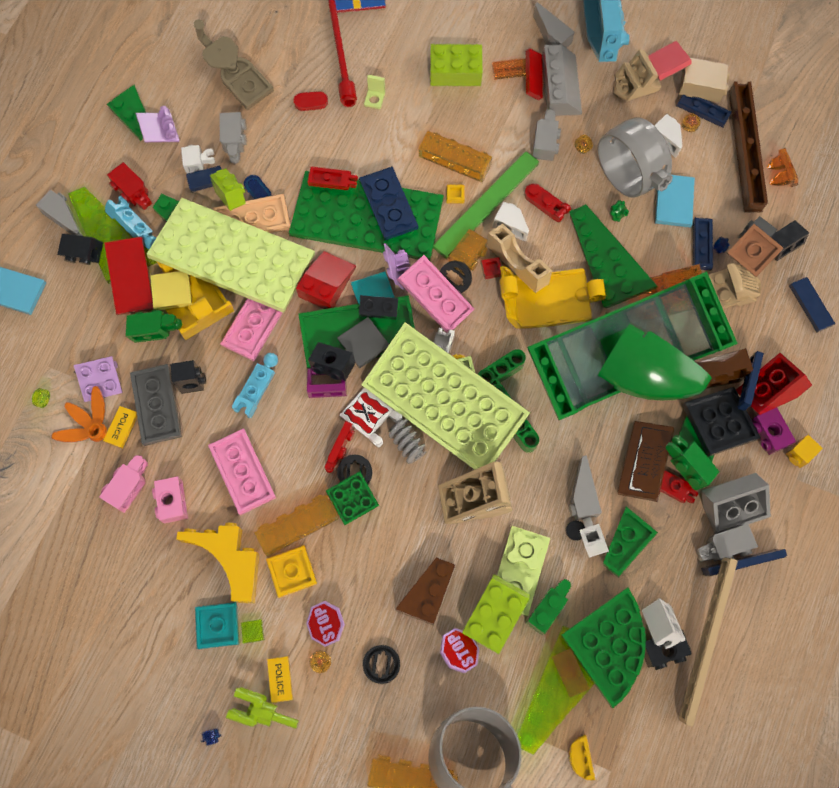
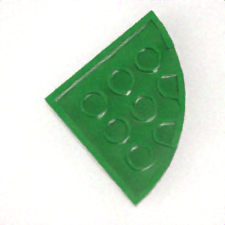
(610, 646)

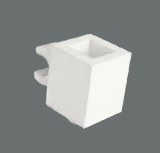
(194, 159)
(593, 538)

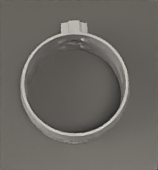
(649, 149)
(496, 725)

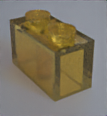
(469, 250)

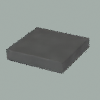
(364, 342)

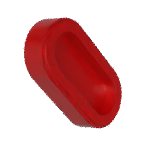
(310, 101)

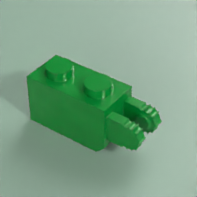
(150, 326)

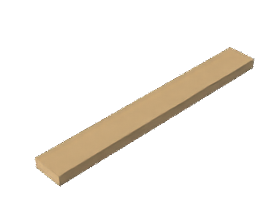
(707, 641)

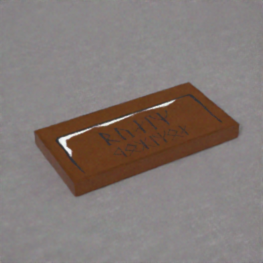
(645, 461)

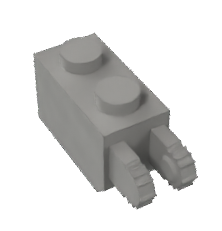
(232, 134)
(546, 137)

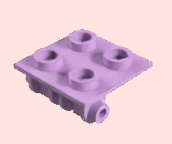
(158, 126)
(397, 264)
(100, 374)

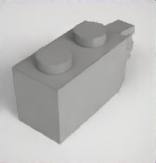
(727, 544)

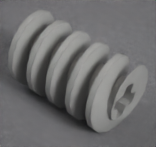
(406, 441)

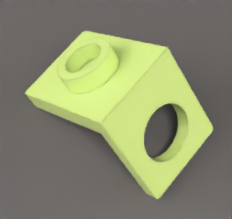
(376, 88)

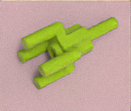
(258, 711)

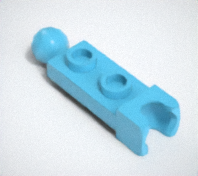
(130, 220)
(256, 385)

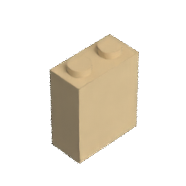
(705, 80)

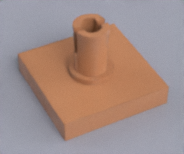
(755, 250)

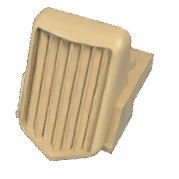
(636, 78)
(735, 286)

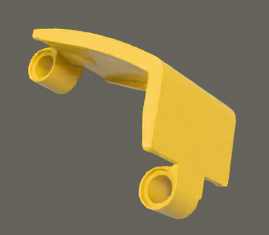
(558, 303)
(206, 307)

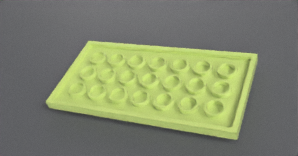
(231, 254)
(445, 398)

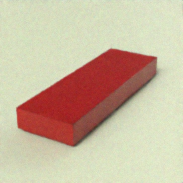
(534, 74)

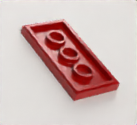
(129, 275)

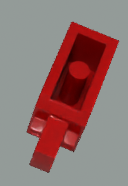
(129, 186)

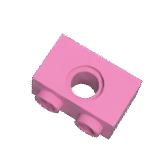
(177, 509)

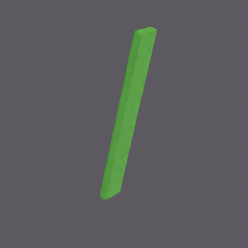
(486, 204)

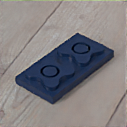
(388, 203)

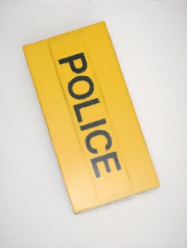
(121, 427)
(280, 679)

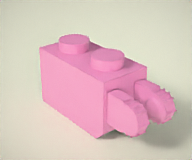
(125, 484)

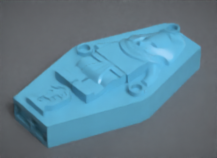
(605, 28)

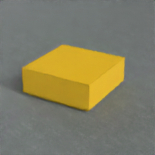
(456, 194)

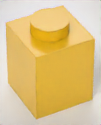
(803, 451)

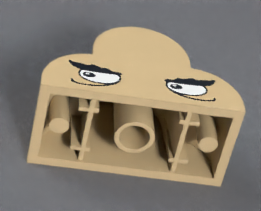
(476, 495)

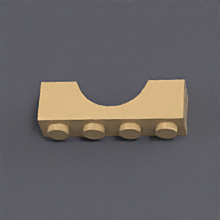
(504, 245)

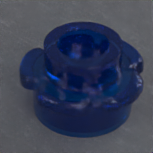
(721, 245)
(211, 736)

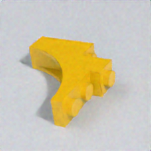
(239, 565)

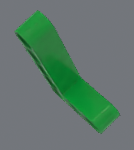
(496, 378)

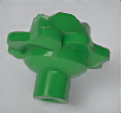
(619, 211)

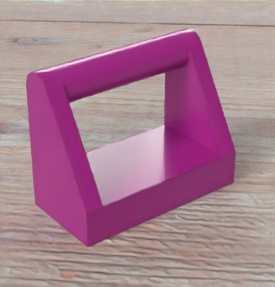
(324, 390)

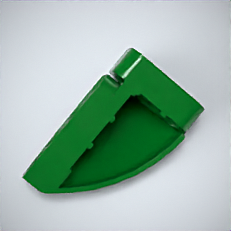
(652, 368)

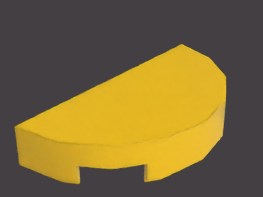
(581, 759)

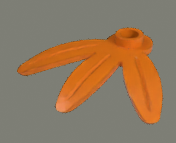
(90, 425)

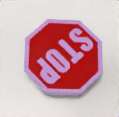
(325, 623)
(459, 651)

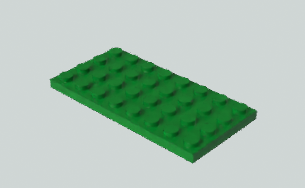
(348, 221)

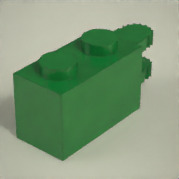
(691, 462)
(549, 607)

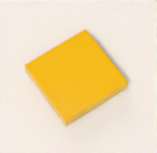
(291, 571)

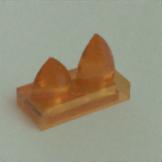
(788, 175)

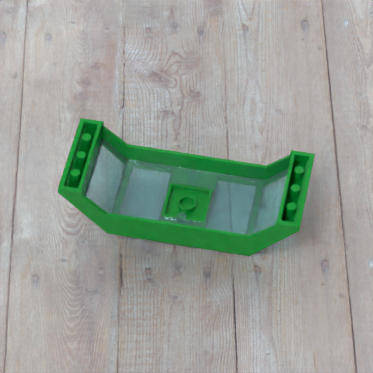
(682, 315)

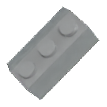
(737, 503)

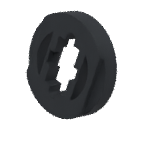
(467, 277)
(349, 460)
(374, 676)

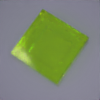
(252, 631)

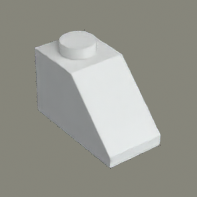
(671, 132)
(512, 218)

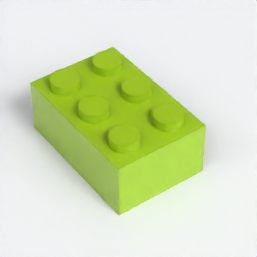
(456, 65)
(496, 614)

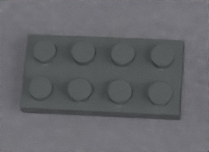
(155, 405)

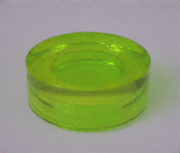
(40, 398)

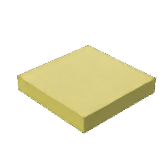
(171, 290)

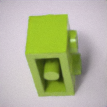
(228, 189)

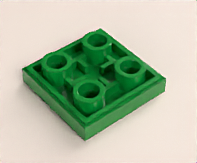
(352, 498)

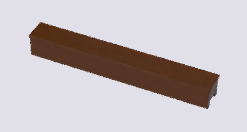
(748, 147)

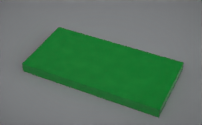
(330, 323)

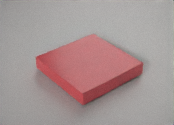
(669, 60)

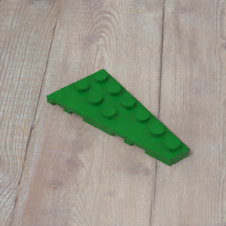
(609, 259)

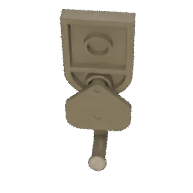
(236, 72)

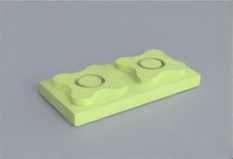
(523, 561)

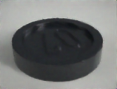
(573, 530)

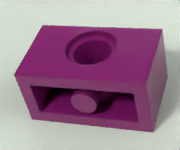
(782, 435)

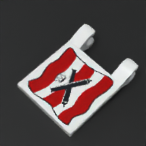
(368, 414)

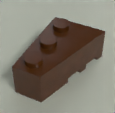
(727, 368)
(428, 592)

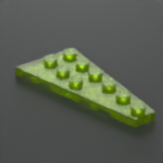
(99, 224)
(549, 703)

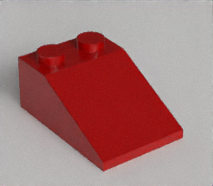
(325, 280)
(777, 384)

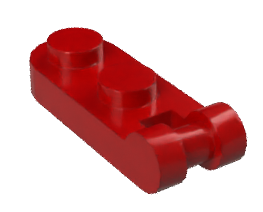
(546, 202)

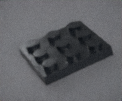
(720, 422)

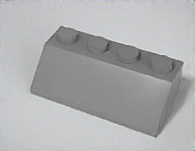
(561, 80)

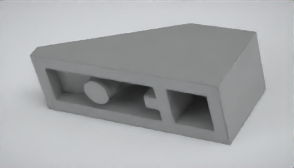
(552, 29)
(57, 210)
(584, 496)

